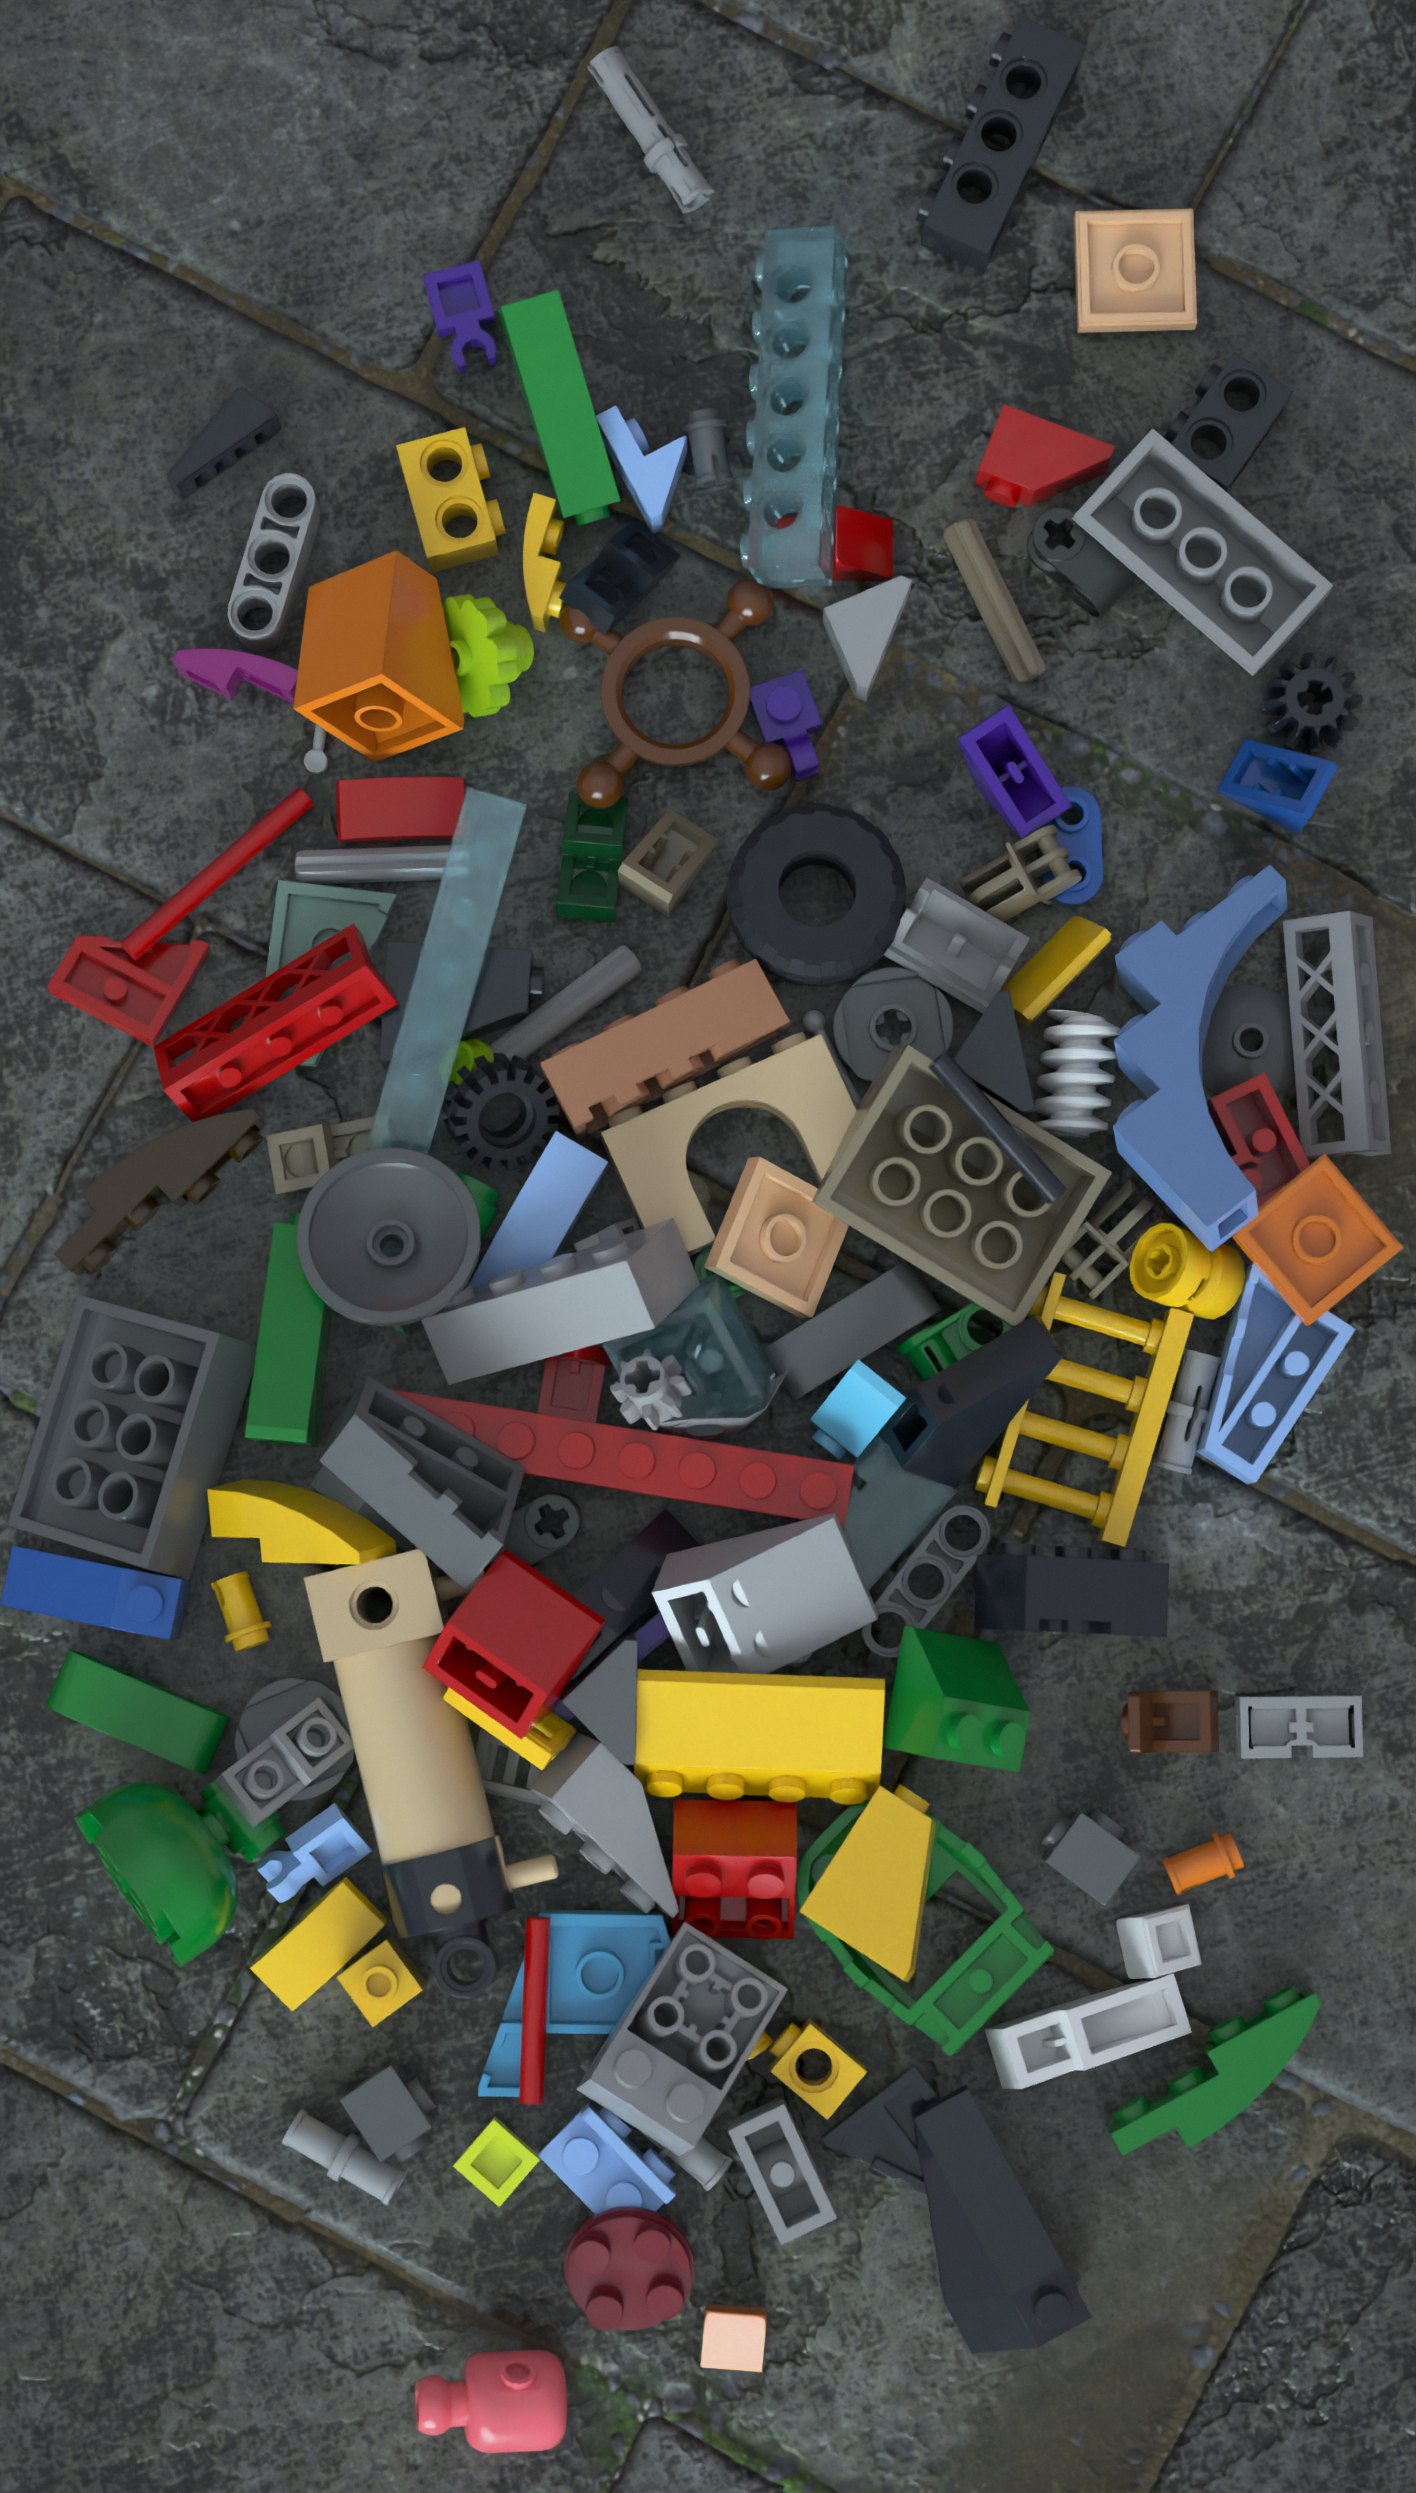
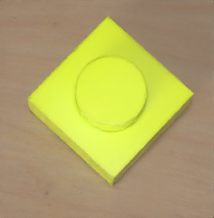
(497, 2161)

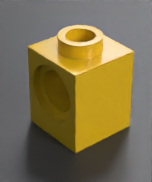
(382, 1980)
(832, 2089)

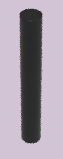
(997, 1127)

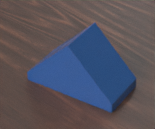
(1277, 783)

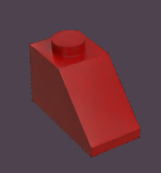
(1037, 459)

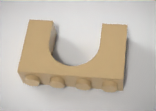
(651, 1147)

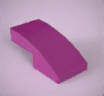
(226, 669)

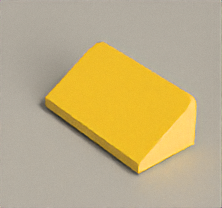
(1055, 967)

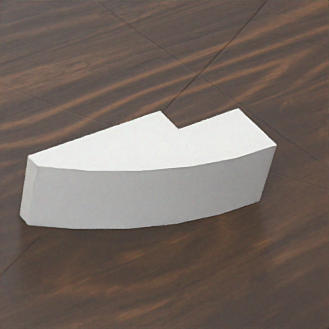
(1087, 2031)

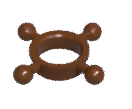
(766, 764)

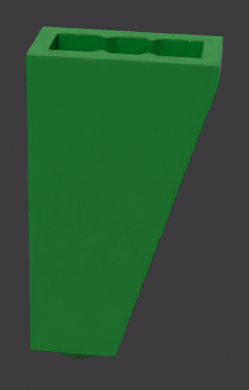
(559, 406)
(289, 1351)

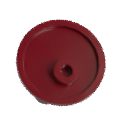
(629, 2268)

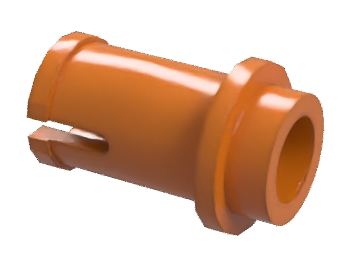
(1203, 1863)

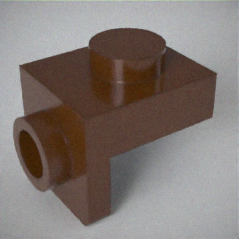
(1171, 1721)

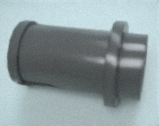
(708, 446)

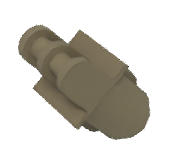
(1013, 882)
(1107, 1243)

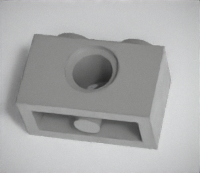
(781, 2170)

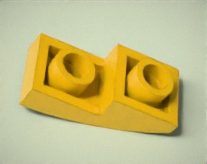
(543, 575)
(319, 1944)

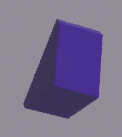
(1012, 773)

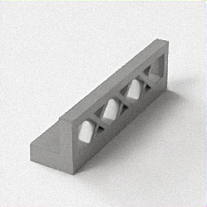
(1358, 1035)

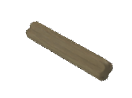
(994, 601)

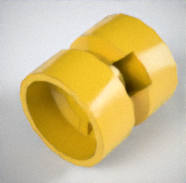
(1182, 1272)

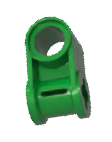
(946, 1340)

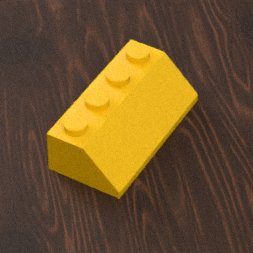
(759, 1735)

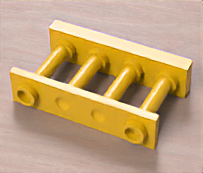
(1126, 1454)

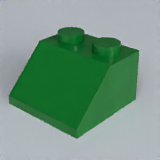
(956, 1702)

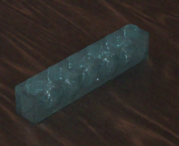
(804, 550)

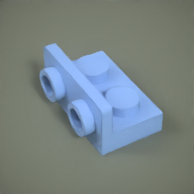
(605, 2165)

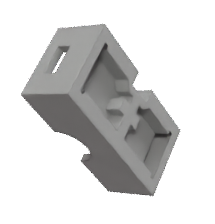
(1298, 1721)

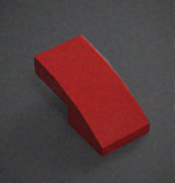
(398, 808)

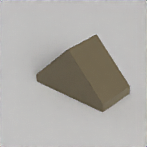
(666, 862)

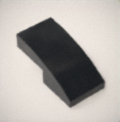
(620, 576)

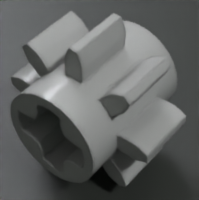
(651, 1389)

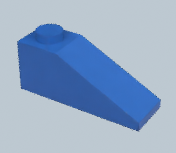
(96, 1593)

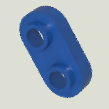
(1084, 847)

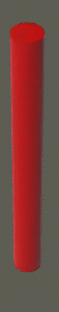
(216, 873)

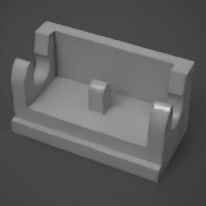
(956, 945)

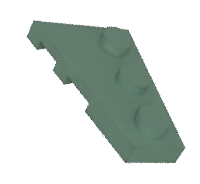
(312, 914)

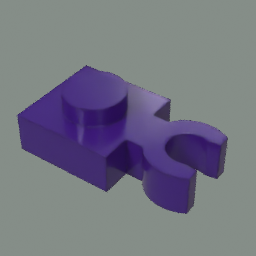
(460, 308)

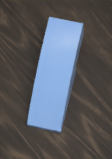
(544, 1209)

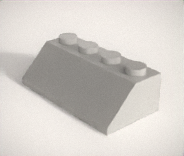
(1203, 552)

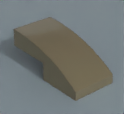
(307, 1153)

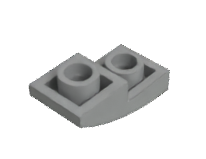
(285, 1762)

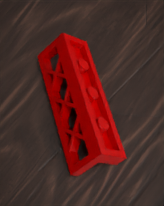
(274, 1033)

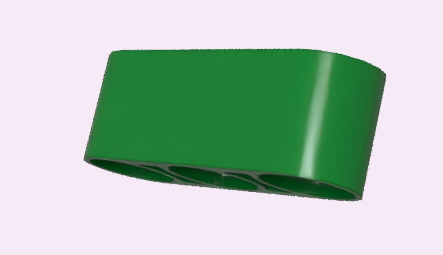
(137, 1711)

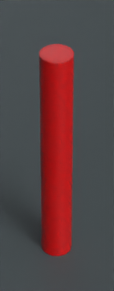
(534, 2009)

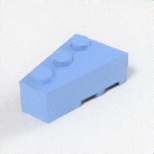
(1265, 1377)

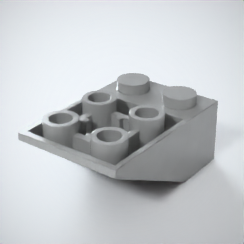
(763, 1597)
(682, 2040)

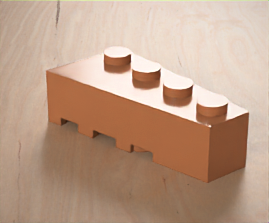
(665, 1046)

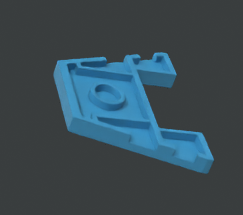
(592, 1977)

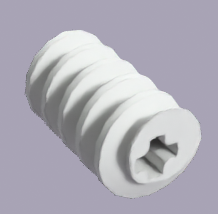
(1075, 1075)

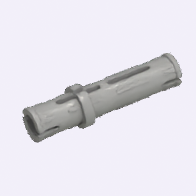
(663, 149)

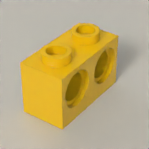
(439, 502)

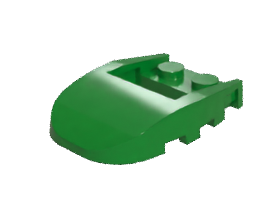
(978, 1980)

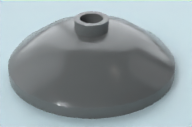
(380, 1200)

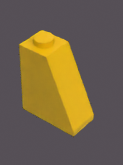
(879, 1881)

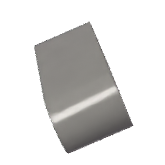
(269, 535)

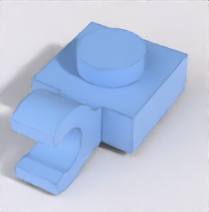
(318, 1850)

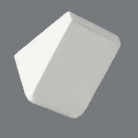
(1158, 1942)

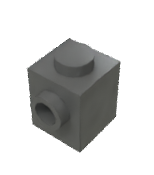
(1089, 1853)
(391, 2112)

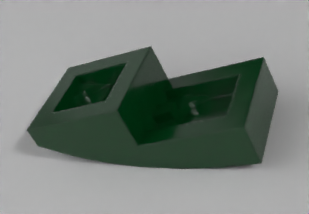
(591, 860)

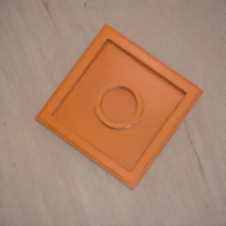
(1316, 1240)

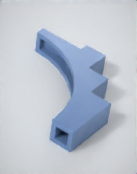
(1178, 985)

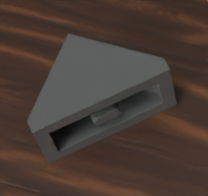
(607, 1698)

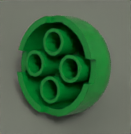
(165, 1864)

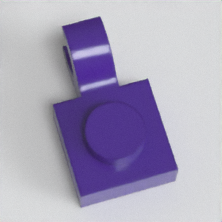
(787, 717)

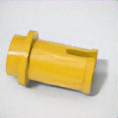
(241, 1612)

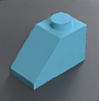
(854, 1412)

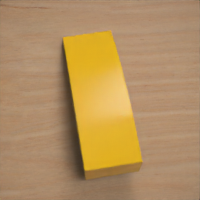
(295, 1524)

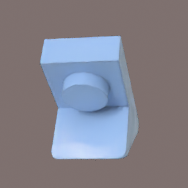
(649, 477)

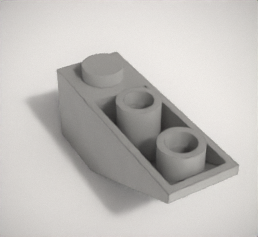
(609, 1811)

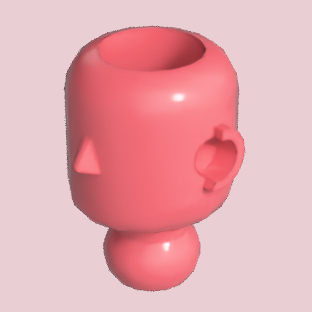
(503, 2402)

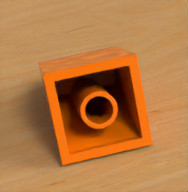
(378, 659)

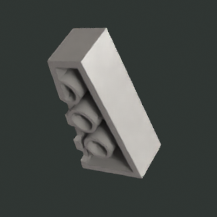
(563, 1304)

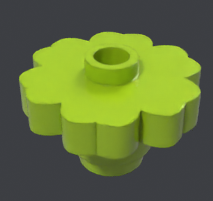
(485, 652)

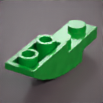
(1243, 2064)

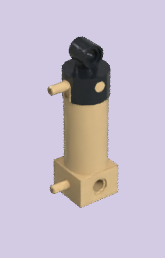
(418, 1761)

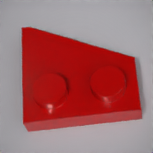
(124, 991)

